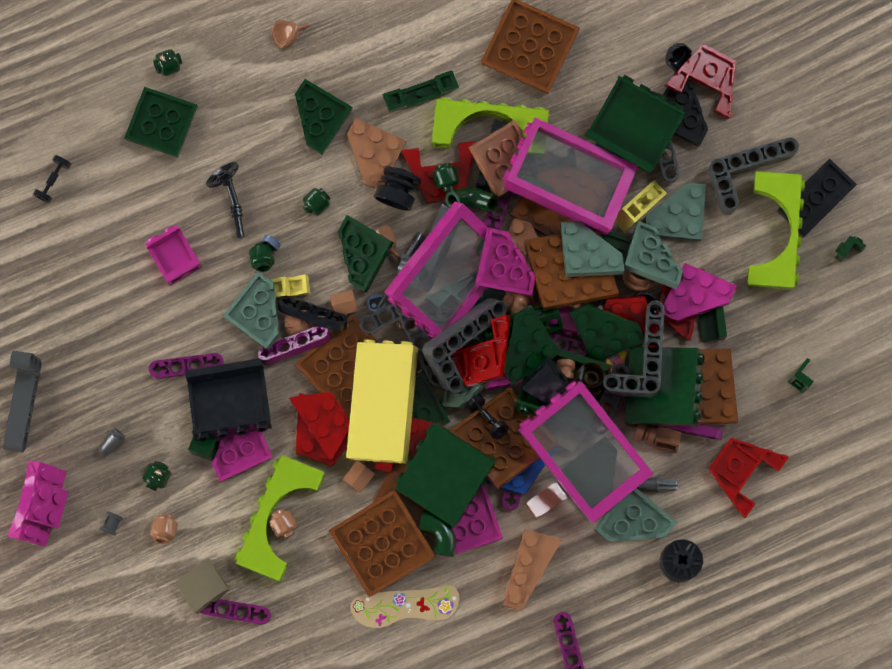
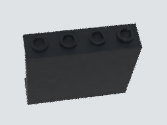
(228, 400)

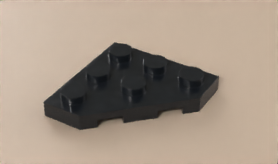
(693, 126)

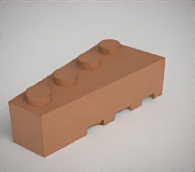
(530, 563)

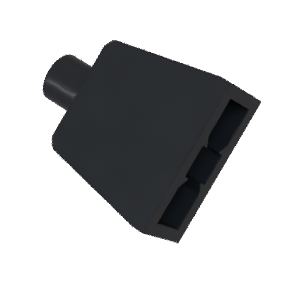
(545, 381)

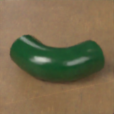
(473, 198)
(442, 531)

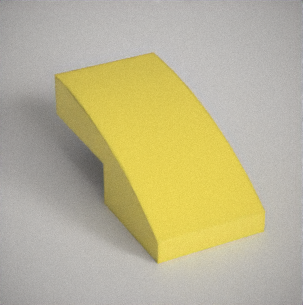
(291, 286)

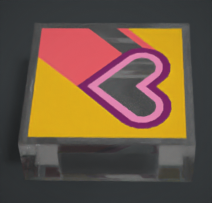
(618, 358)

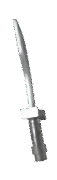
(417, 239)

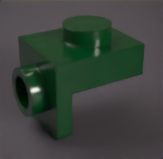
(844, 248)

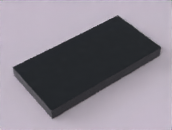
(821, 195)

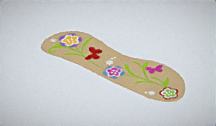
(390, 606)

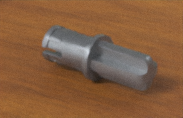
(659, 484)

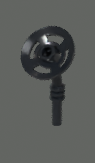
(225, 178)

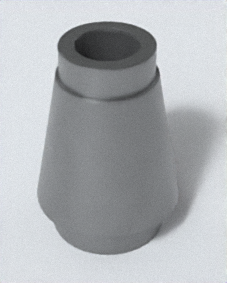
(111, 442)

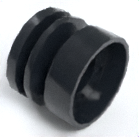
(396, 191)
(680, 572)

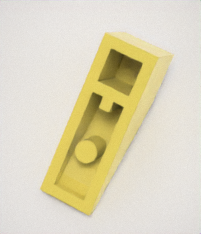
(639, 206)

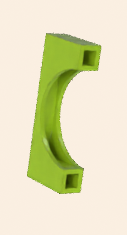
(452, 115)
(786, 192)

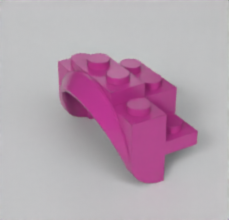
(39, 504)

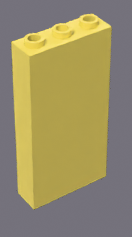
(382, 402)

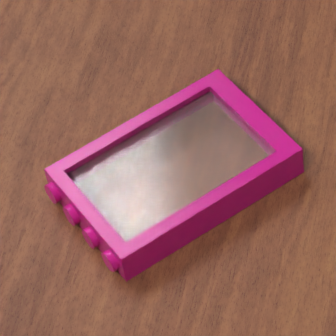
(569, 176)
(442, 273)
(585, 451)

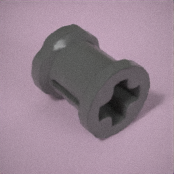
(111, 523)

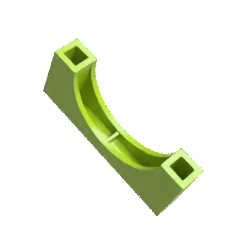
(287, 478)

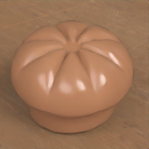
(636, 282)
(516, 302)

